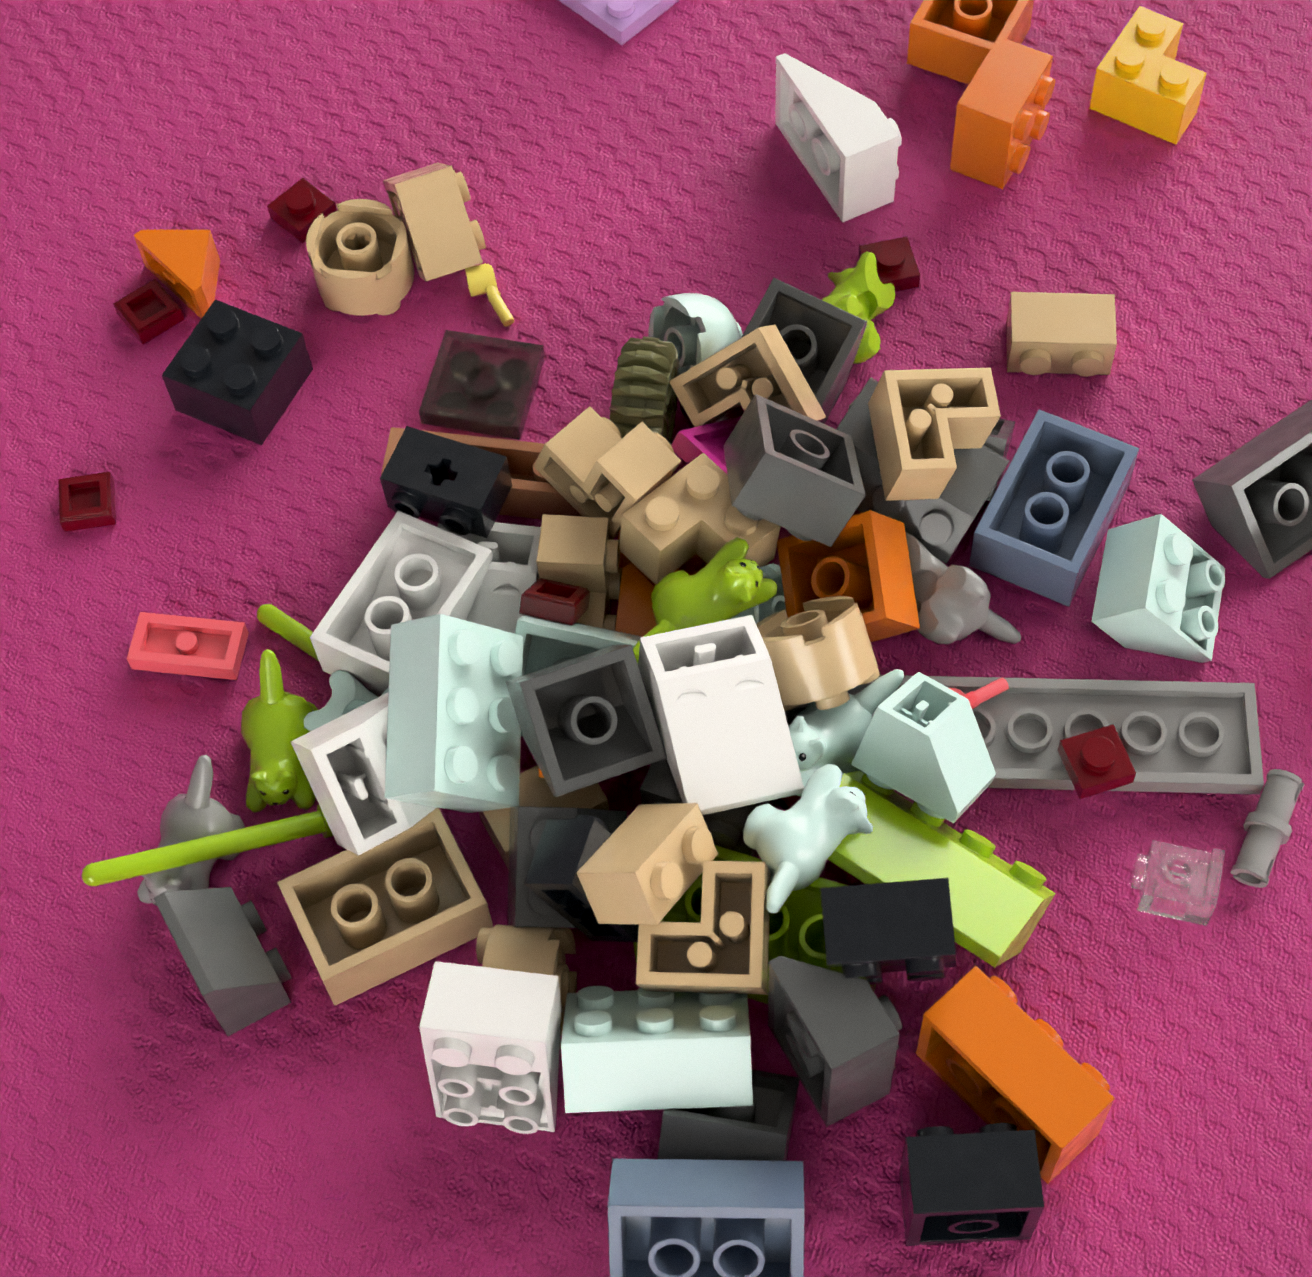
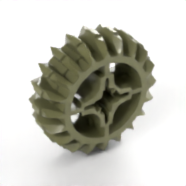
(643, 387)

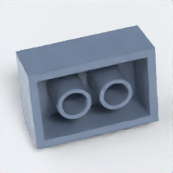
(1053, 507)
(706, 1218)

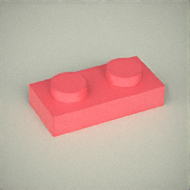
(188, 645)

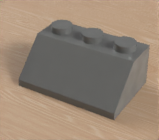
(1264, 494)
(934, 522)
(833, 1035)

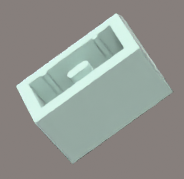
(1159, 591)
(927, 748)

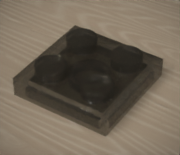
(482, 384)

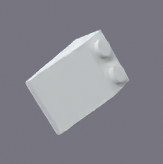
(837, 138)
(404, 577)

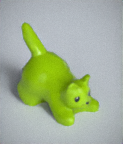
(862, 295)
(711, 595)
(268, 729)

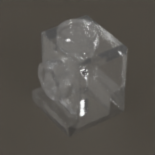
(1181, 899)

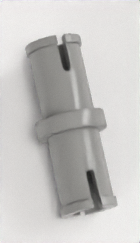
(1267, 828)

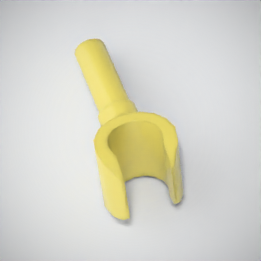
(482, 281)

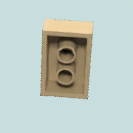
(386, 907)

